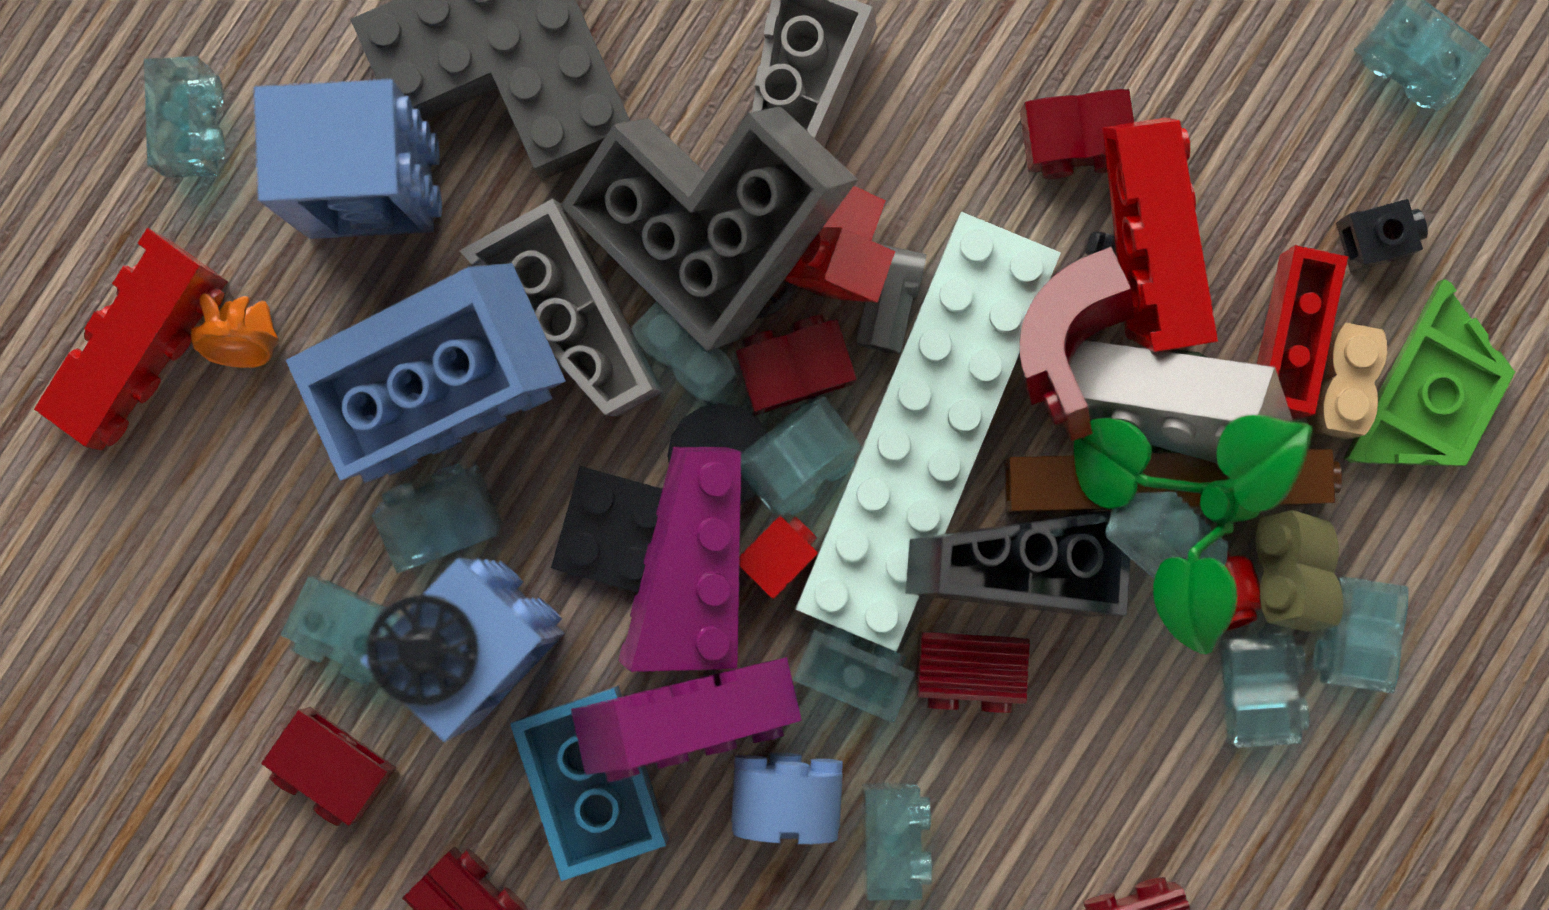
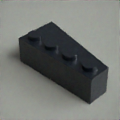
(1028, 565)

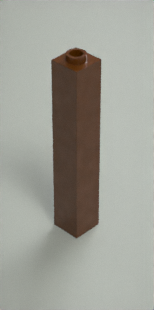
(1053, 485)

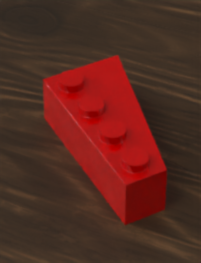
(1158, 234)

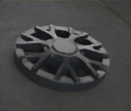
(422, 650)

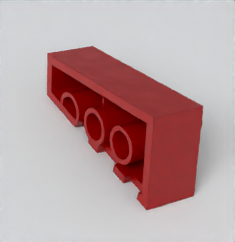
(130, 343)

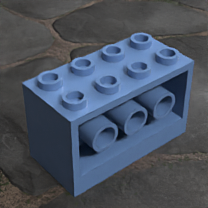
(346, 159)
(427, 372)
(510, 635)

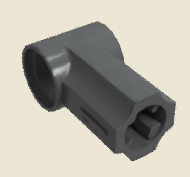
(885, 322)

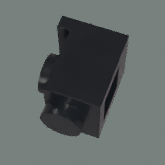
(1364, 236)

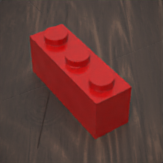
(1302, 323)

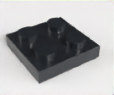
(607, 529)

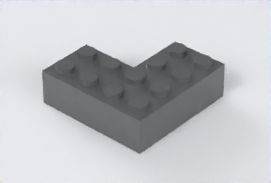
(525, 48)
(714, 239)

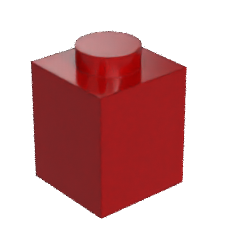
(779, 554)

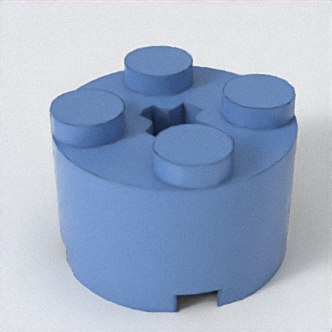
(786, 798)

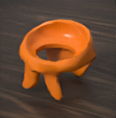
(235, 333)

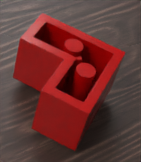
(843, 257)

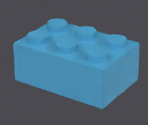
(582, 814)

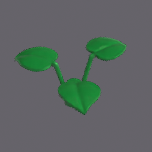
(1262, 464)

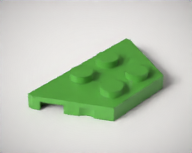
(1436, 390)

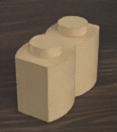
(1348, 389)

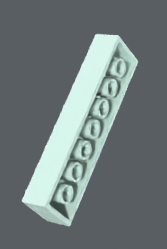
(927, 428)

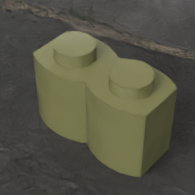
(1299, 570)

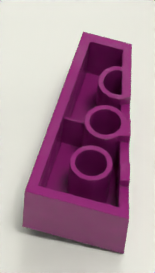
(691, 569)
(686, 717)

